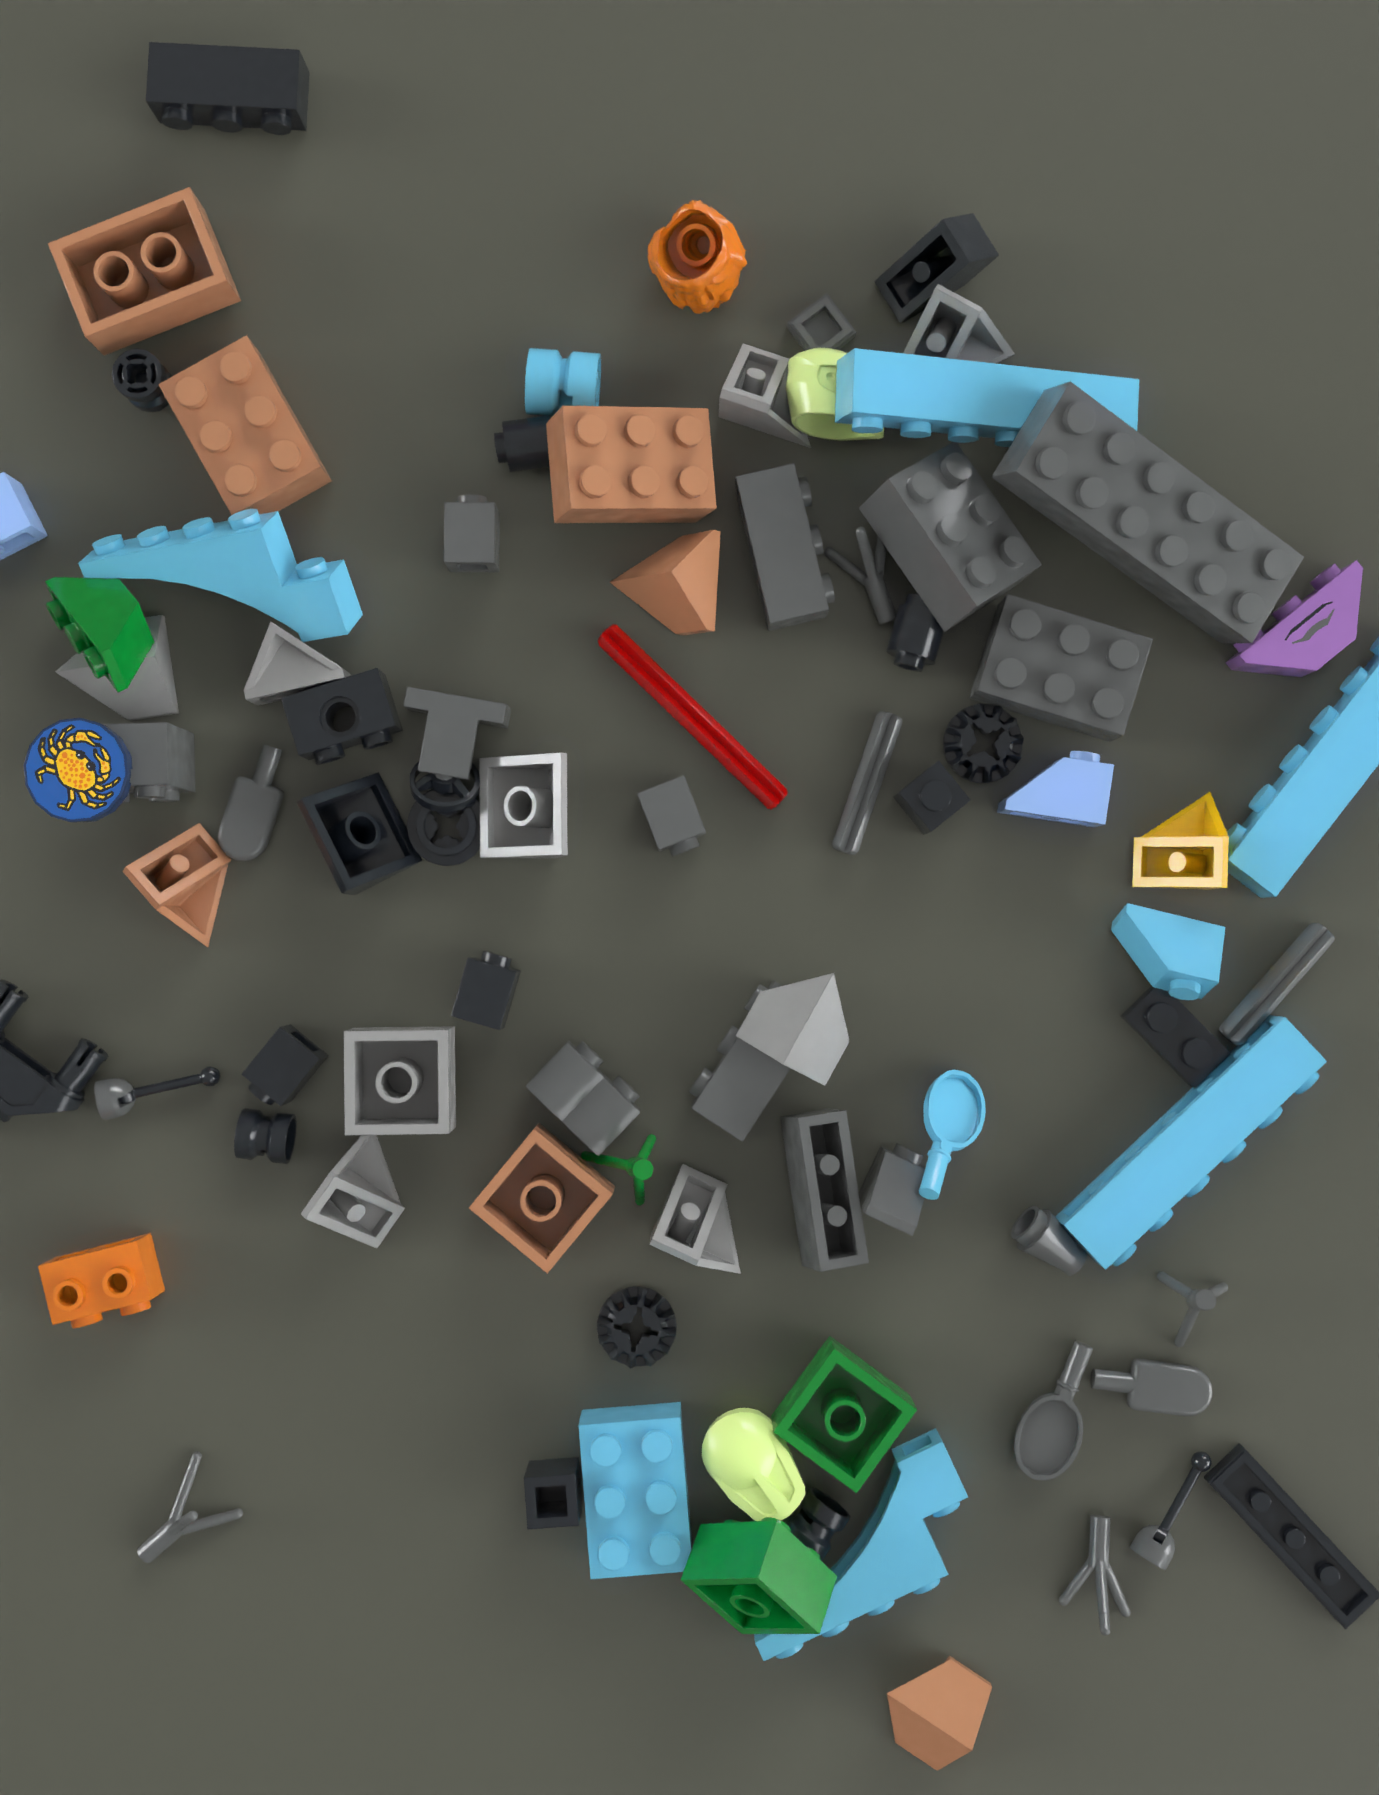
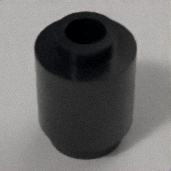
(523, 443)
(914, 635)

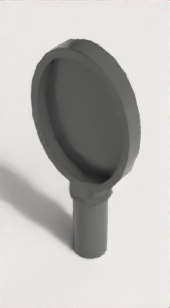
(1052, 1425)

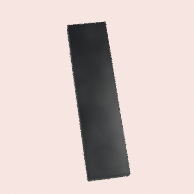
(1292, 1536)

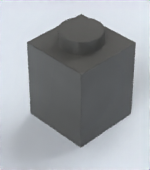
(471, 535)
(672, 816)

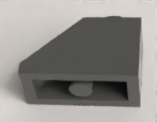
(893, 1187)

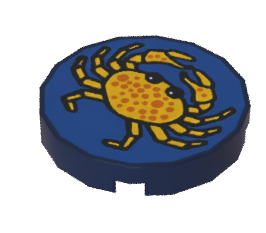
(78, 770)

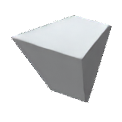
(957, 330)
(758, 396)
(287, 667)
(151, 690)
(799, 1026)
(358, 1195)
(697, 1222)

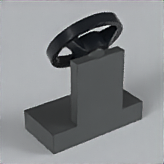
(450, 744)

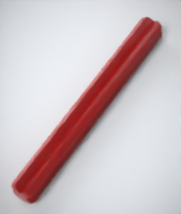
(692, 717)

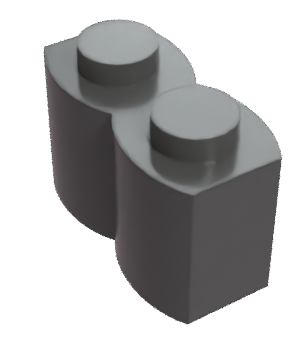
(584, 1096)

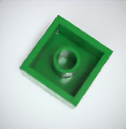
(843, 1414)
(759, 1577)

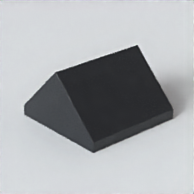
(359, 833)

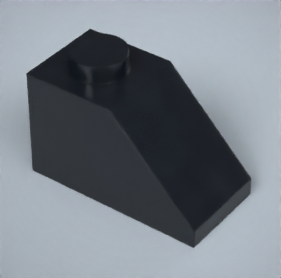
(945, 256)

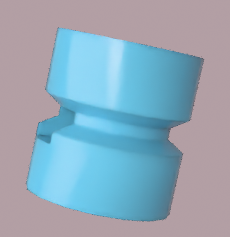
(561, 381)

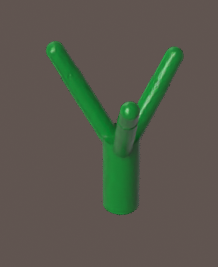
(637, 1167)

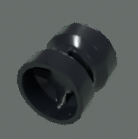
(145, 392)
(260, 1135)
(818, 1521)

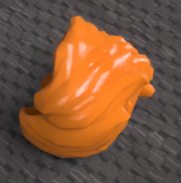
(697, 257)

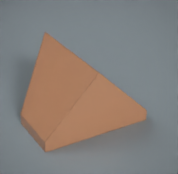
(678, 583)
(184, 880)
(939, 1713)

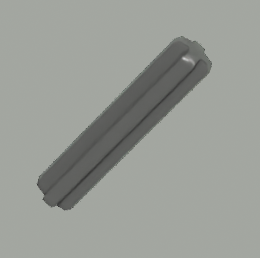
(867, 783)
(1276, 983)

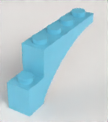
(241, 560)
(893, 1548)

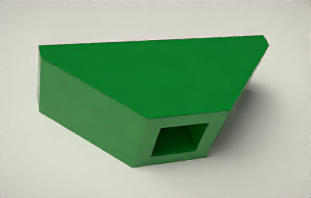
(102, 624)

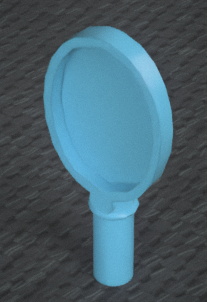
(953, 1120)

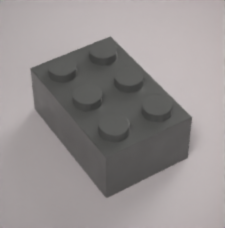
(949, 535)
(1061, 668)

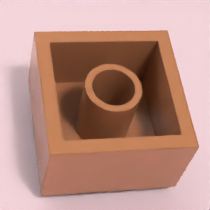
(543, 1198)

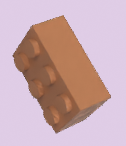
(144, 271)
(245, 430)
(630, 464)

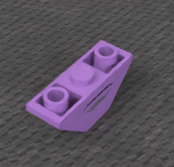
(1307, 629)

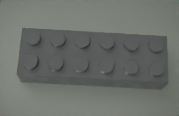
(1147, 515)

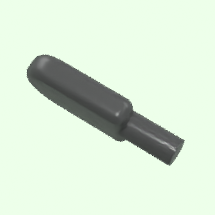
(252, 810)
(1158, 1387)

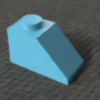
(1172, 950)

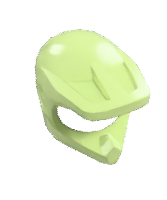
(813, 395)
(752, 1464)

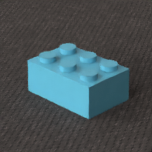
(635, 1490)

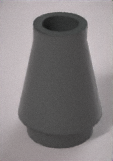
(1046, 1239)

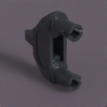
(30, 1086)

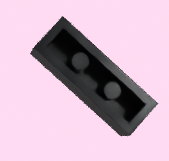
(227, 87)

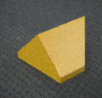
(1184, 850)

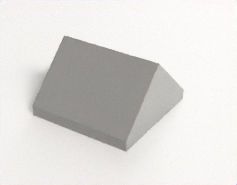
(523, 806)

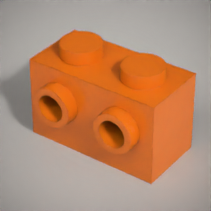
(102, 1280)

